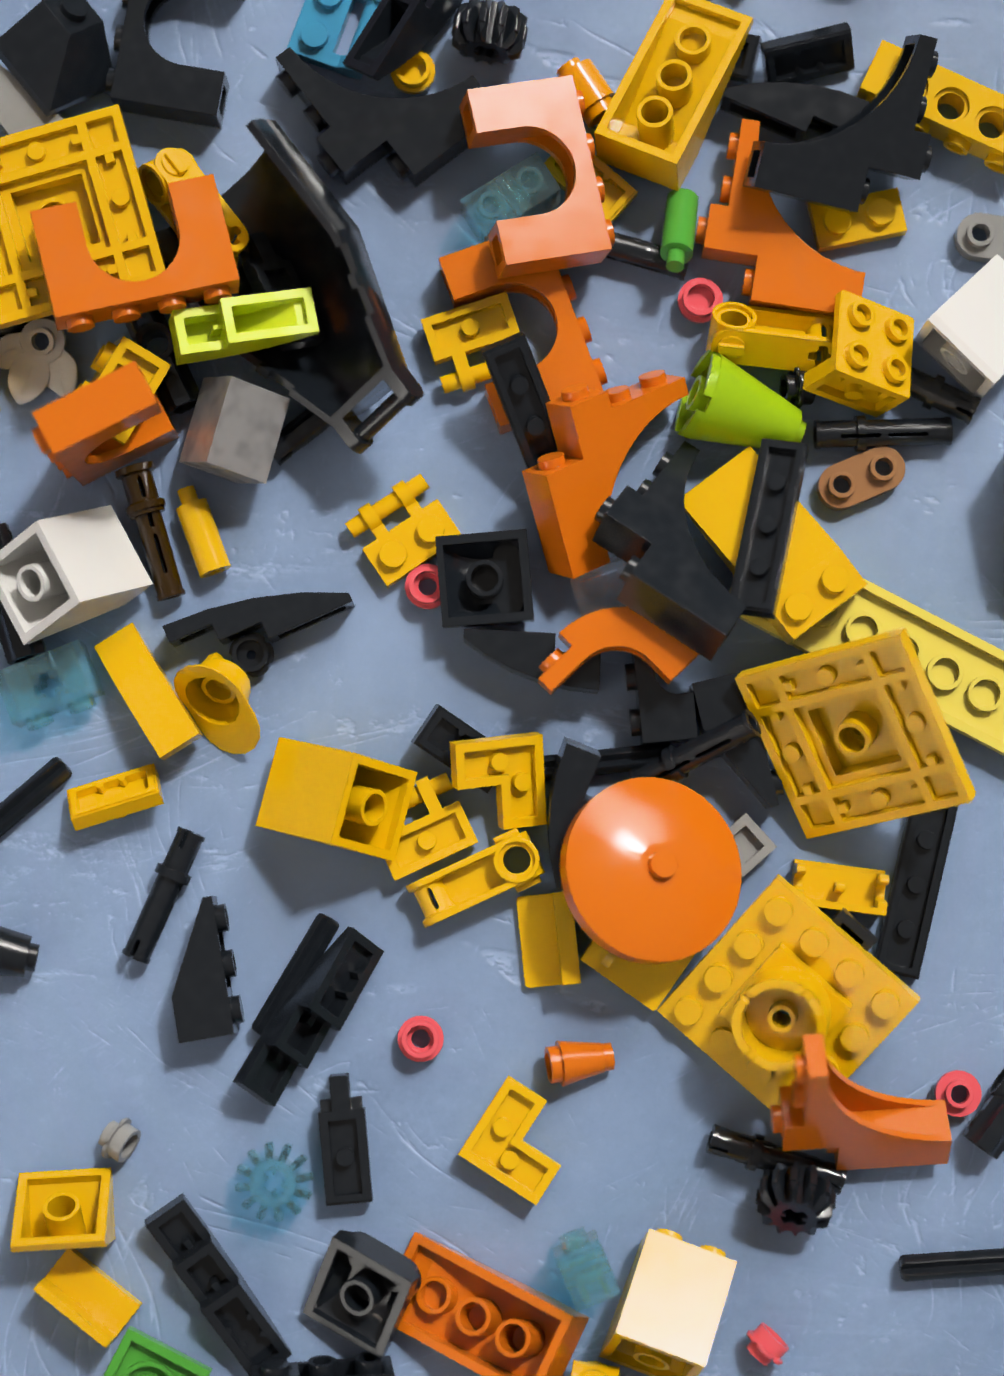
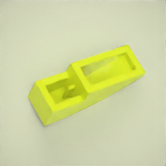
(242, 325)

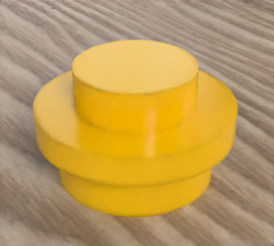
(415, 74)

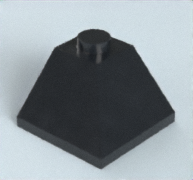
(58, 53)

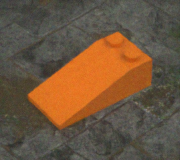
(487, 1316)

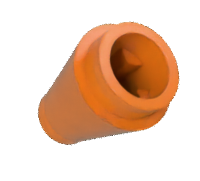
(577, 1061)

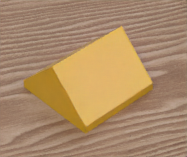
(63, 1210)

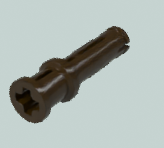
(140, 508)

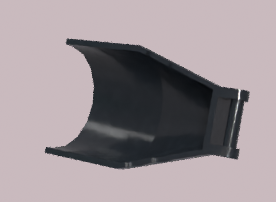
(311, 229)

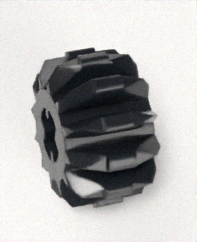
(489, 31)
(795, 1198)

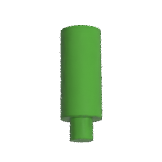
(679, 228)

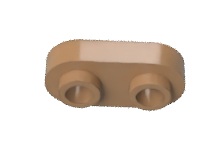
(861, 477)

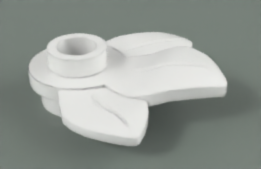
(35, 368)

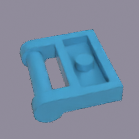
(321, 29)

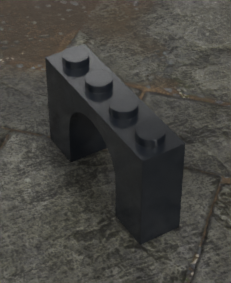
(157, 87)

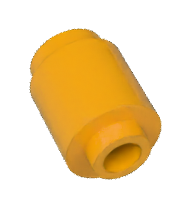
(593, 86)

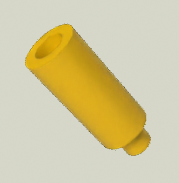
(201, 533)

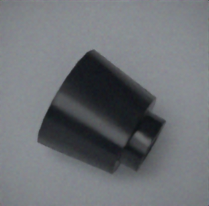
(16, 953)

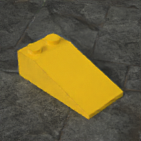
(672, 91)
(816, 570)

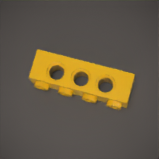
(971, 100)

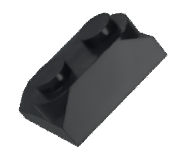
(484, 579)
(363, 1290)

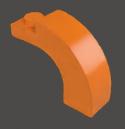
(614, 631)

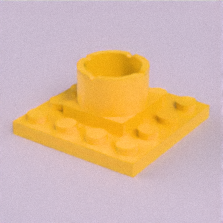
(62, 163)
(856, 734)
(794, 961)

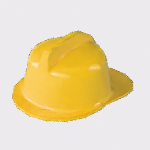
(218, 701)

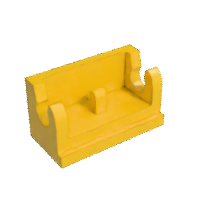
(841, 886)

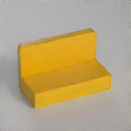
(548, 940)
(88, 1297)

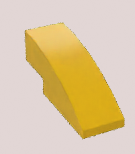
(147, 691)

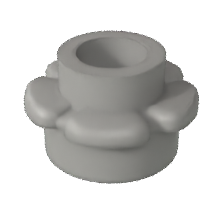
(119, 1140)

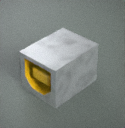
(234, 430)

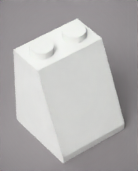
(969, 331)
(68, 572)

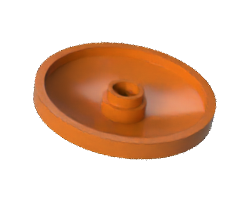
(650, 870)

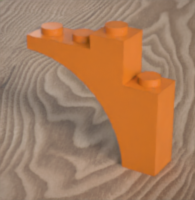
(754, 234)
(592, 440)
(854, 1122)

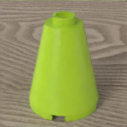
(734, 407)

